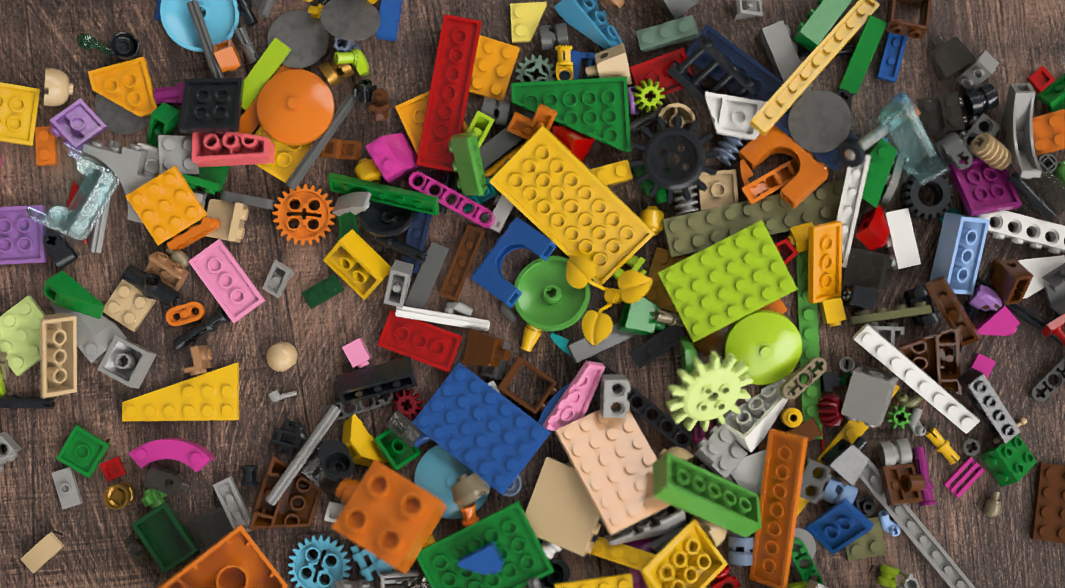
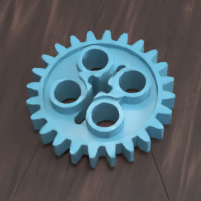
(304, 560)

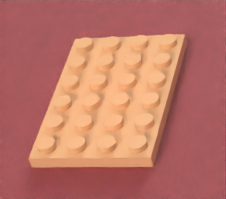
(613, 467)

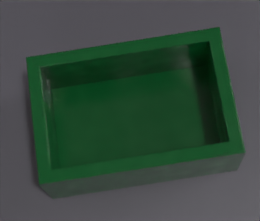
(165, 536)

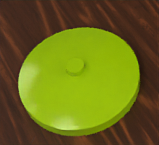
(766, 345)

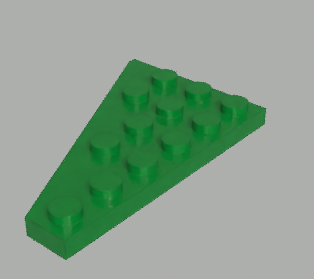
(584, 105)

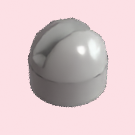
(842, 363)

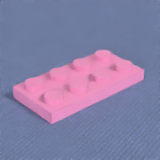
(227, 281)

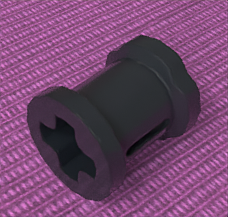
(249, 475)

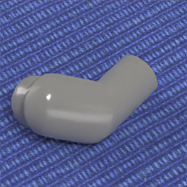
(458, 306)
(915, 425)

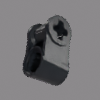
(60, 252)

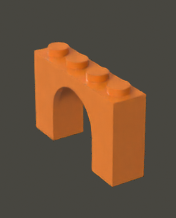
(775, 141)

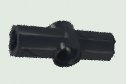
(151, 286)

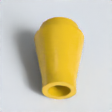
(530, 337)

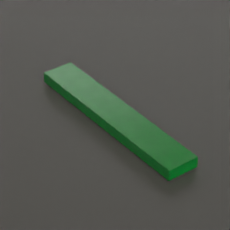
(385, 194)

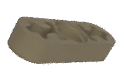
(796, 391)

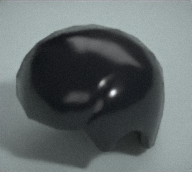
(124, 46)

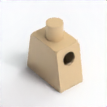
(610, 64)

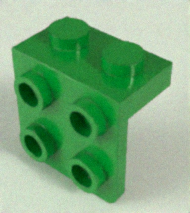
(209, 178)
(1009, 461)

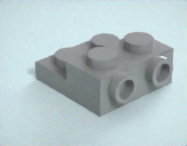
(720, 451)

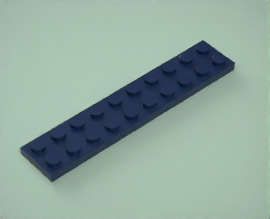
(766, 83)

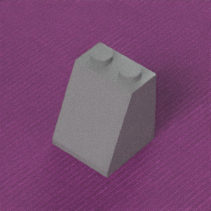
(869, 395)

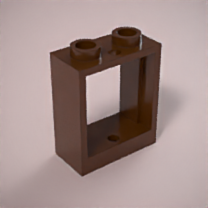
(906, 28)
(540, 405)

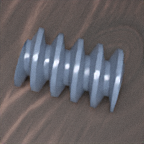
(728, 147)

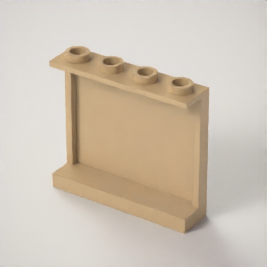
(562, 509)

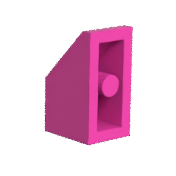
(998, 323)

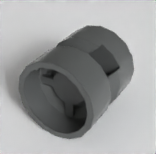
(553, 36)
(489, 107)

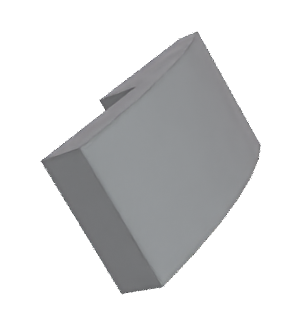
(352, 202)

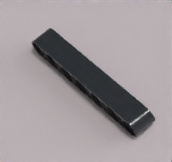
(645, 406)

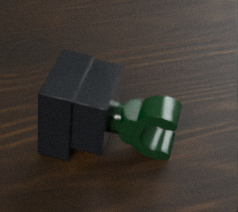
(832, 379)

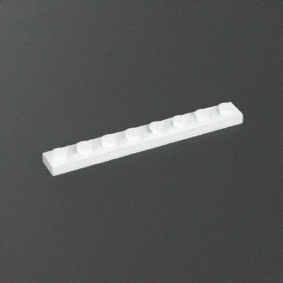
(916, 378)

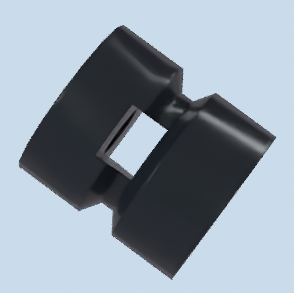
(982, 98)

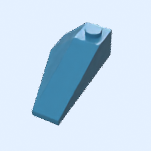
(589, 20)

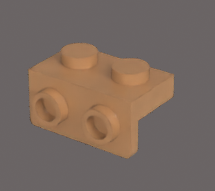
(170, 273)
(201, 359)

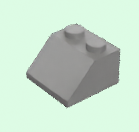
(126, 362)

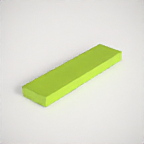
(264, 70)

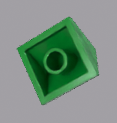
(395, 450)

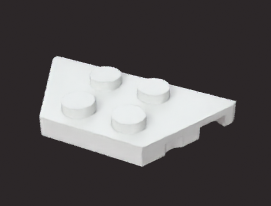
(733, 114)

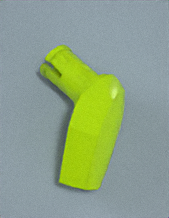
(354, 57)

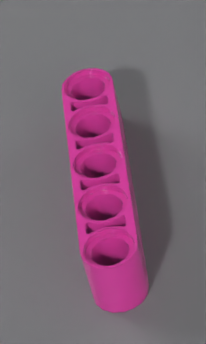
(460, 204)

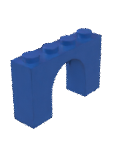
(517, 236)

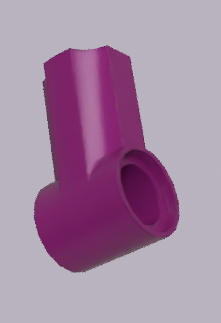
(169, 95)

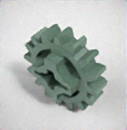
(527, 73)

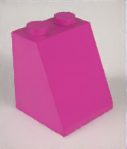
(393, 156)

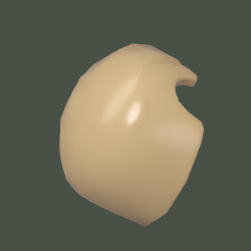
(281, 356)

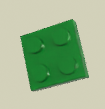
(83, 451)

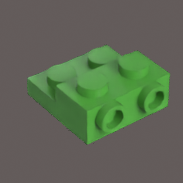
(687, 354)

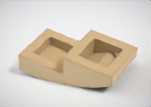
(42, 552)

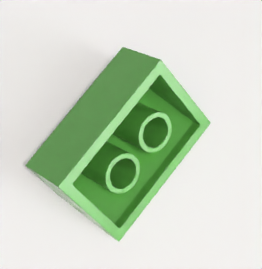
(468, 164)

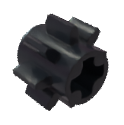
(364, 90)

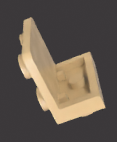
(231, 217)

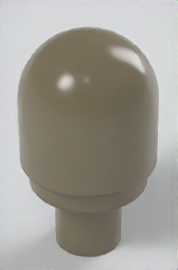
(178, 257)
(993, 505)

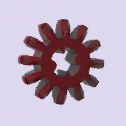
(413, 401)
(830, 410)

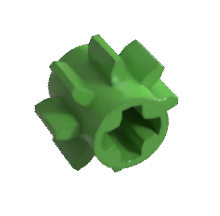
(904, 417)
(153, 498)

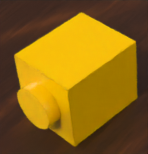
(799, 237)
(832, 311)

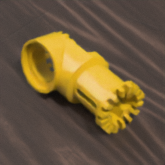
(564, 65)

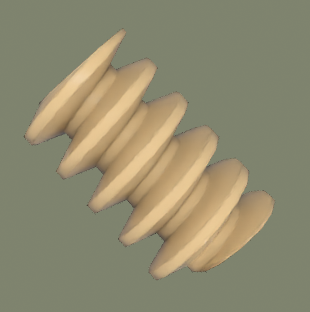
(991, 151)

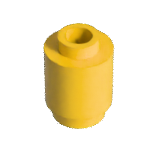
(785, 417)

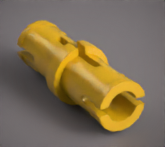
(942, 446)

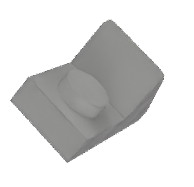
(277, 279)

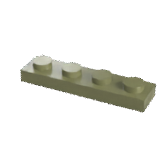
(883, 314)

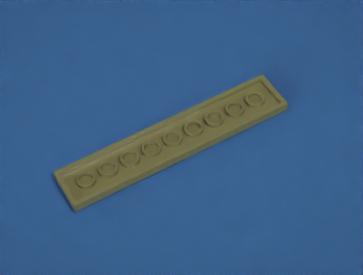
(707, 227)

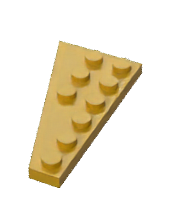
(196, 399)

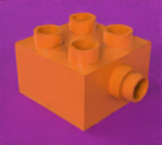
(387, 515)

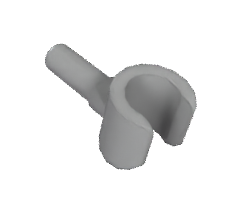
(275, 396)

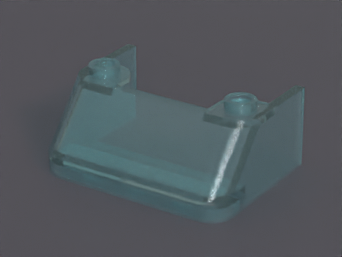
(911, 139)
(88, 203)

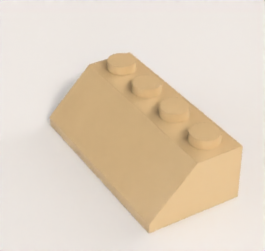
(58, 354)

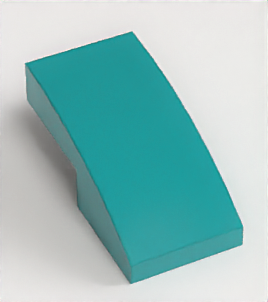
(560, 342)

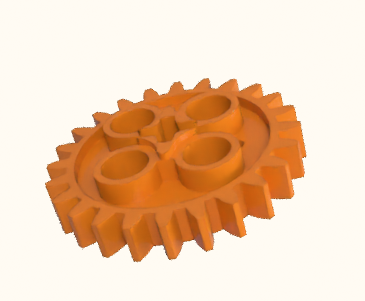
(303, 232)

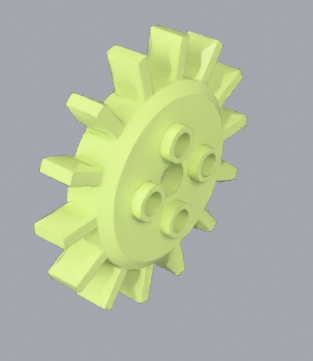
(701, 384)

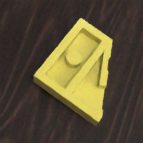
(525, 20)

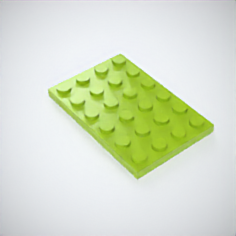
(727, 281)

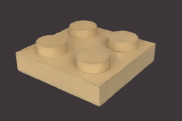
(721, 189)
(128, 305)

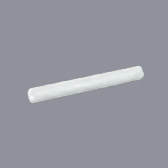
(443, 318)

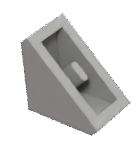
(746, 9)

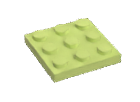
(21, 335)

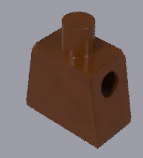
(1010, 280)
(484, 350)

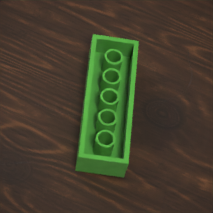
(706, 495)

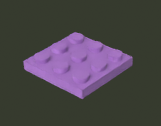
(21, 237)

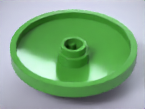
(547, 297)

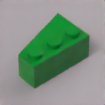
(879, 167)

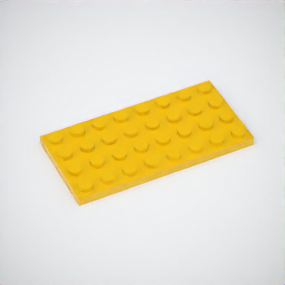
(571, 204)

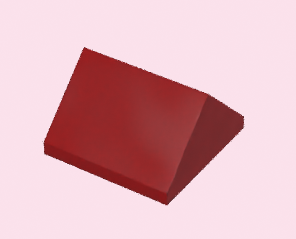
(576, 142)

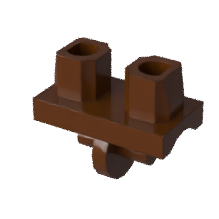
(380, 104)

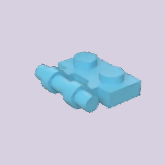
(377, 563)

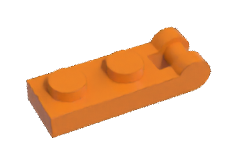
(194, 233)

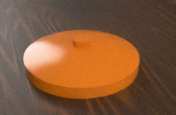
(295, 107)

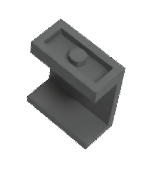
(1055, 289)

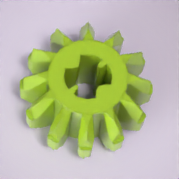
(645, 90)

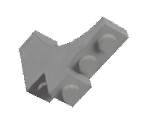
(1019, 130)
(127, 165)

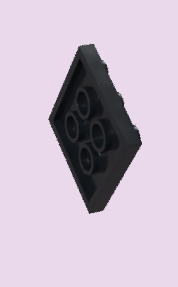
(211, 105)

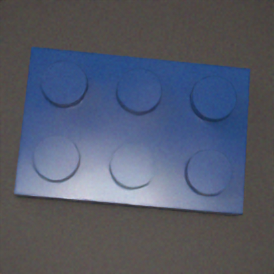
(839, 526)

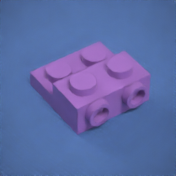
(76, 125)

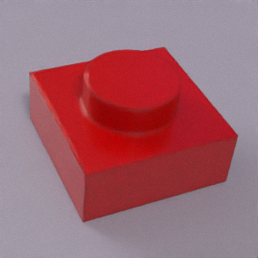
(1040, 79)
(113, 469)

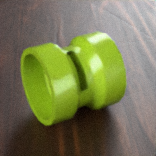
(888, 576)

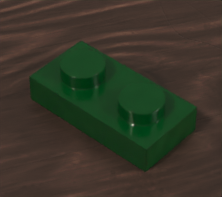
(323, 291)

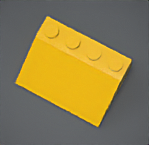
(685, 561)

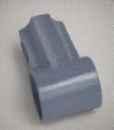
(345, 45)

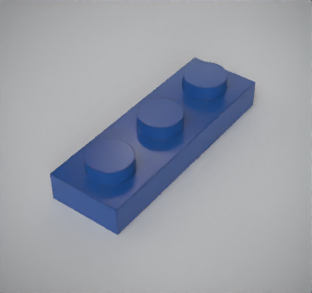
(891, 57)

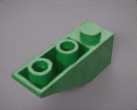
(70, 295)

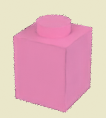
(357, 353)

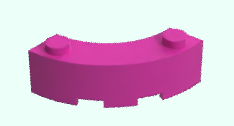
(173, 448)

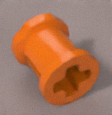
(469, 514)

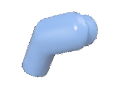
(887, 524)

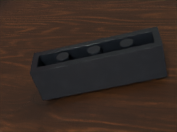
(376, 380)

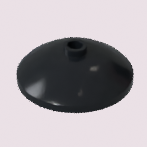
(377, 222)

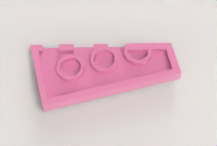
(576, 398)

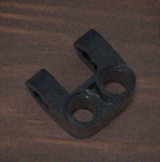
(917, 295)

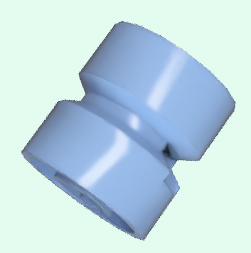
(836, 485)

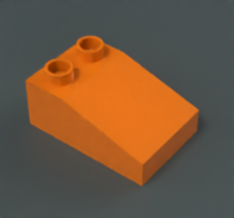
(228, 563)

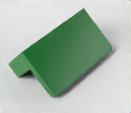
(1054, 95)

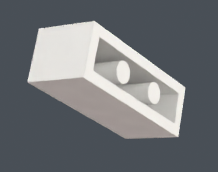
(901, 239)

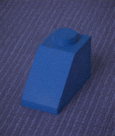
(483, 560)

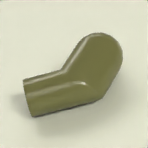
(909, 401)

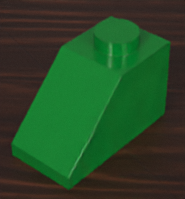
(162, 122)

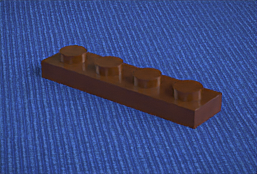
(462, 262)
(952, 310)

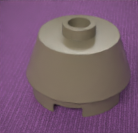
(468, 489)

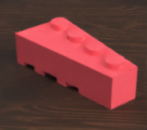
(231, 149)

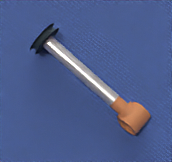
(853, 152)

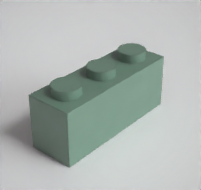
(667, 34)

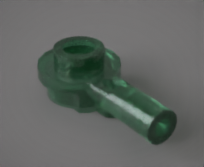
(86, 41)

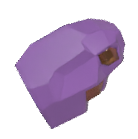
(985, 299)

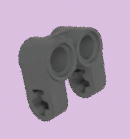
(949, 148)

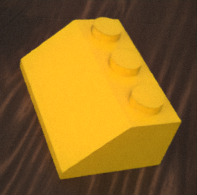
(358, 264)

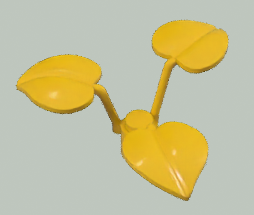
(632, 287)

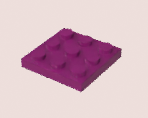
(984, 188)

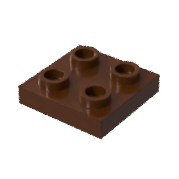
(902, 484)

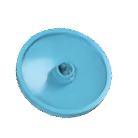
(219, 16)
(437, 474)

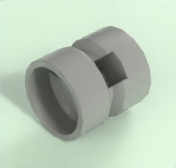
(899, 452)

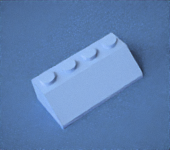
(960, 251)

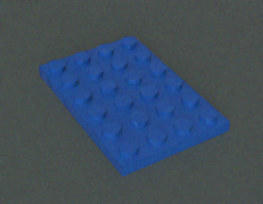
(481, 428)

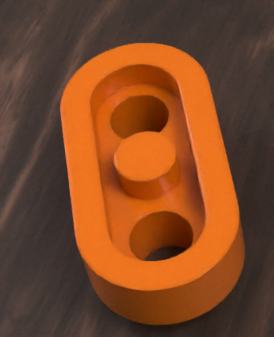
(186, 314)

